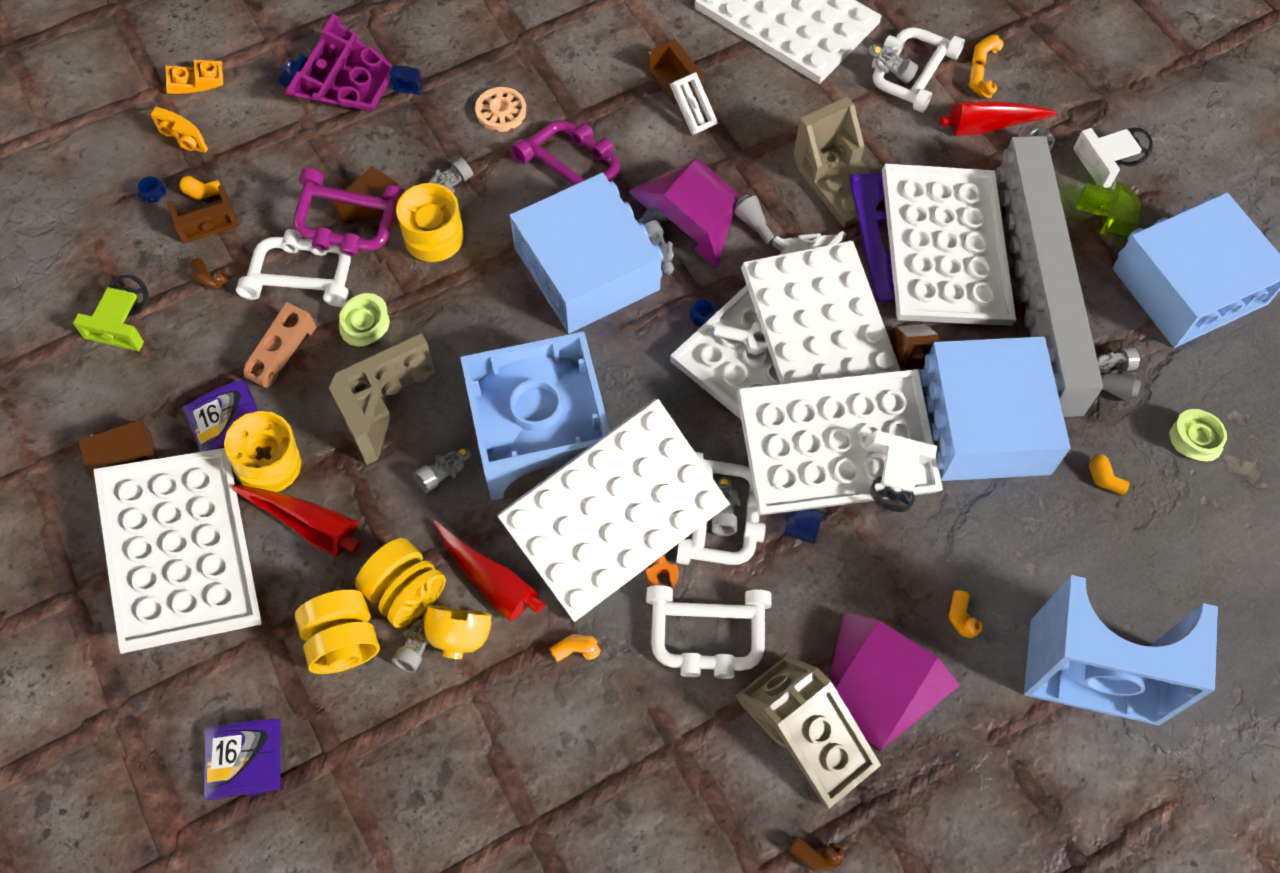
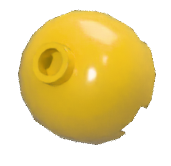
(456, 630)

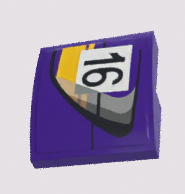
(216, 411)
(242, 759)

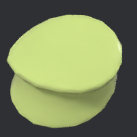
(363, 319)
(1198, 435)

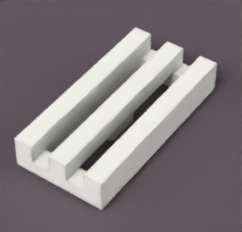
(685, 109)

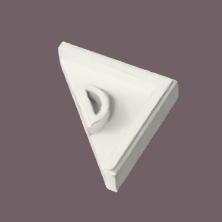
(808, 241)

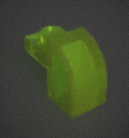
(1117, 206)

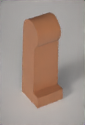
(278, 344)

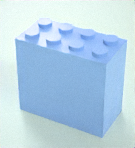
(586, 252)
(1200, 269)
(993, 408)

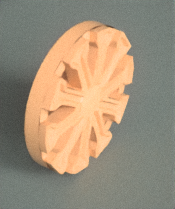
(500, 109)

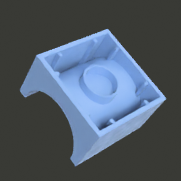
(1090, 667)

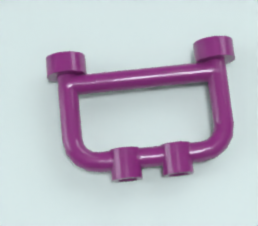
(582, 135)
(350, 243)

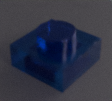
(290, 68)
(406, 79)
(804, 524)

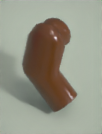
(204, 277)
(820, 858)

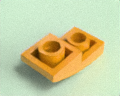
(201, 77)
(175, 125)

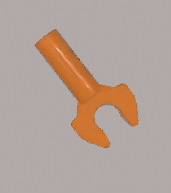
(662, 566)

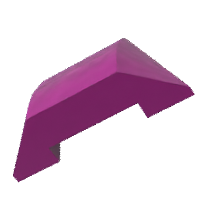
(342, 71)
(695, 202)
(885, 678)

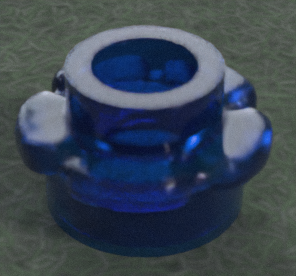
(151, 189)
(699, 307)

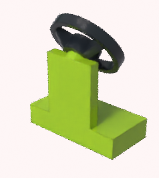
(108, 319)

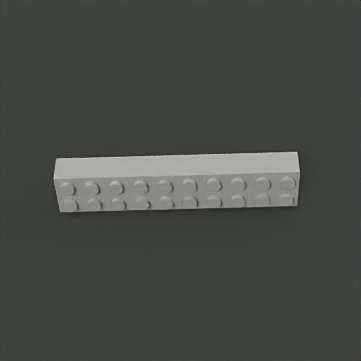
(1048, 270)

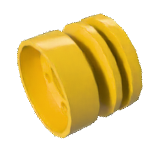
(263, 451)
(400, 582)

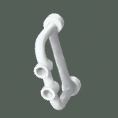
(917, 94)
(335, 292)
(753, 530)
(691, 663)

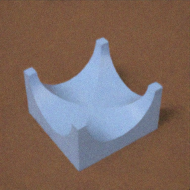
(533, 406)

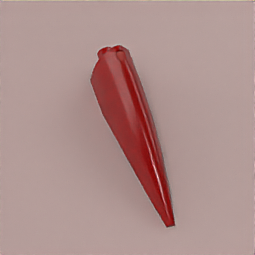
(987, 116)
(313, 522)
(495, 582)

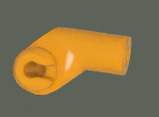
(981, 49)
(978, 85)
(197, 189)
(1104, 476)
(958, 615)
(575, 643)

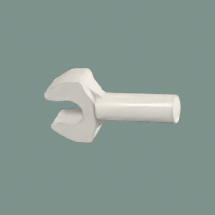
(747, 336)

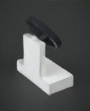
(1101, 153)
(899, 467)

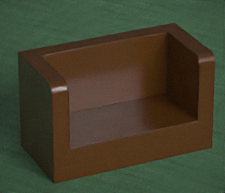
(671, 63)
(204, 219)

